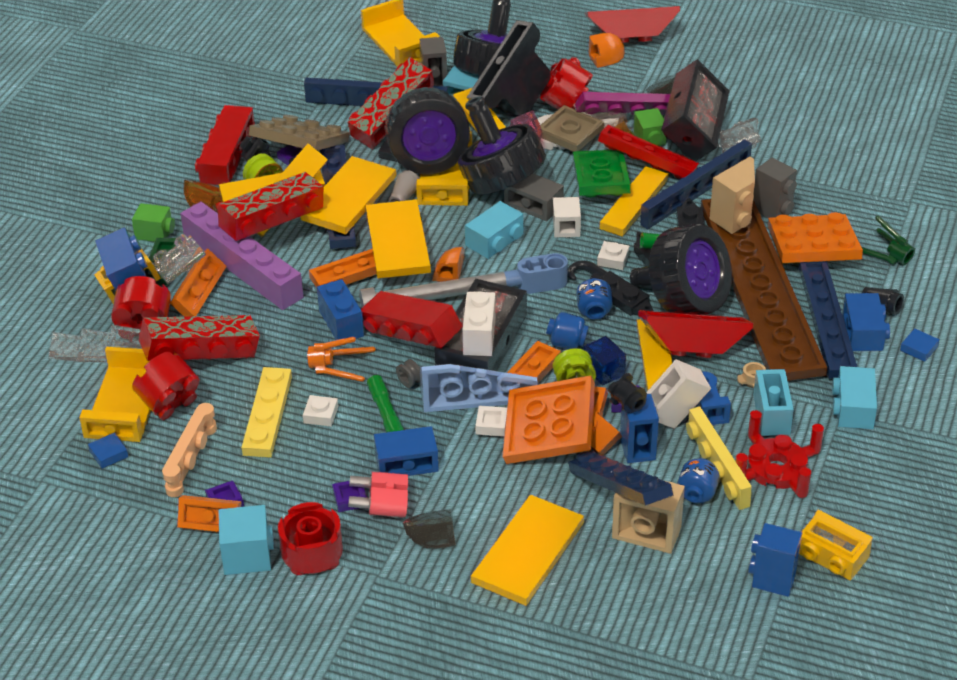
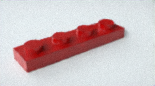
(641, 149)

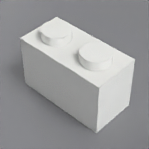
(479, 324)
(678, 392)

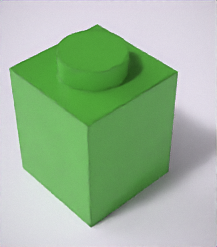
(649, 125)
(152, 222)

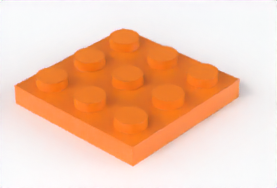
(814, 238)
(549, 420)

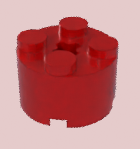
(566, 84)
(139, 299)
(166, 384)
(310, 538)

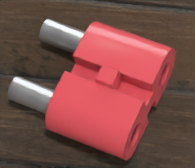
(387, 494)

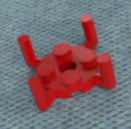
(793, 473)

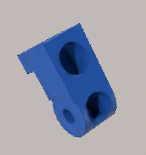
(715, 407)

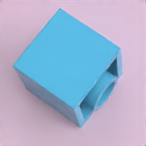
(245, 539)

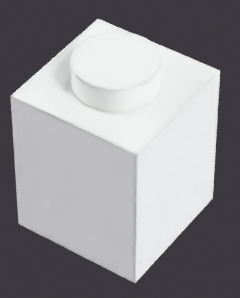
(566, 217)

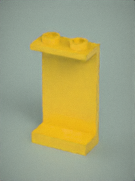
(393, 31)
(444, 188)
(117, 405)

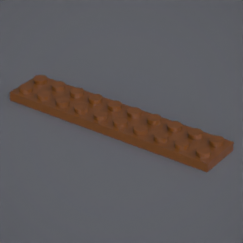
(769, 300)

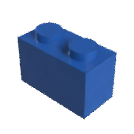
(121, 256)
(340, 310)
(865, 321)
(640, 433)
(407, 451)
(775, 559)

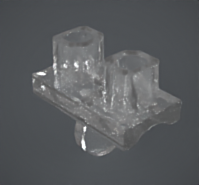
(740, 131)
(178, 259)

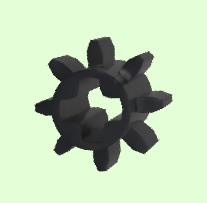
(253, 147)

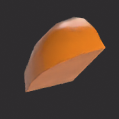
(605, 49)
(449, 265)

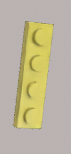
(267, 412)
(713, 449)

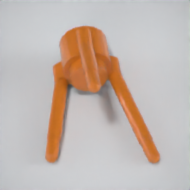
(322, 355)

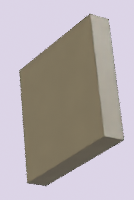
(571, 128)

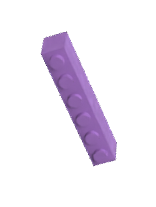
(244, 257)

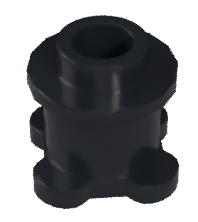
(627, 394)

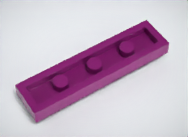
(619, 103)

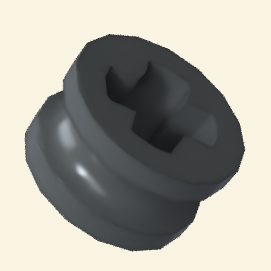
(408, 373)

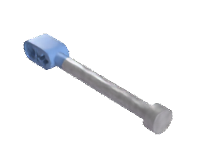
(532, 274)

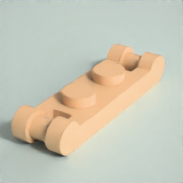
(187, 448)

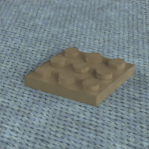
(299, 133)

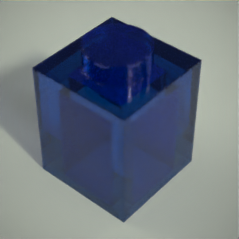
(607, 360)

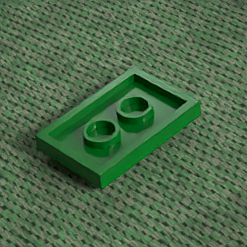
(601, 173)

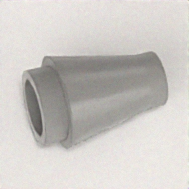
(404, 186)

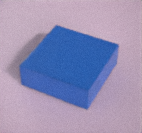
(919, 345)
(108, 450)

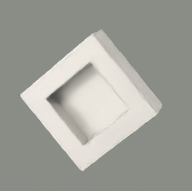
(613, 255)
(320, 410)
(491, 421)

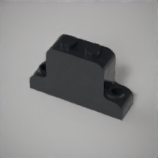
(514, 73)

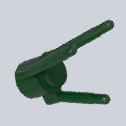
(899, 248)

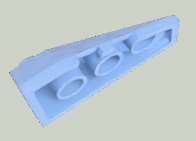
(467, 387)

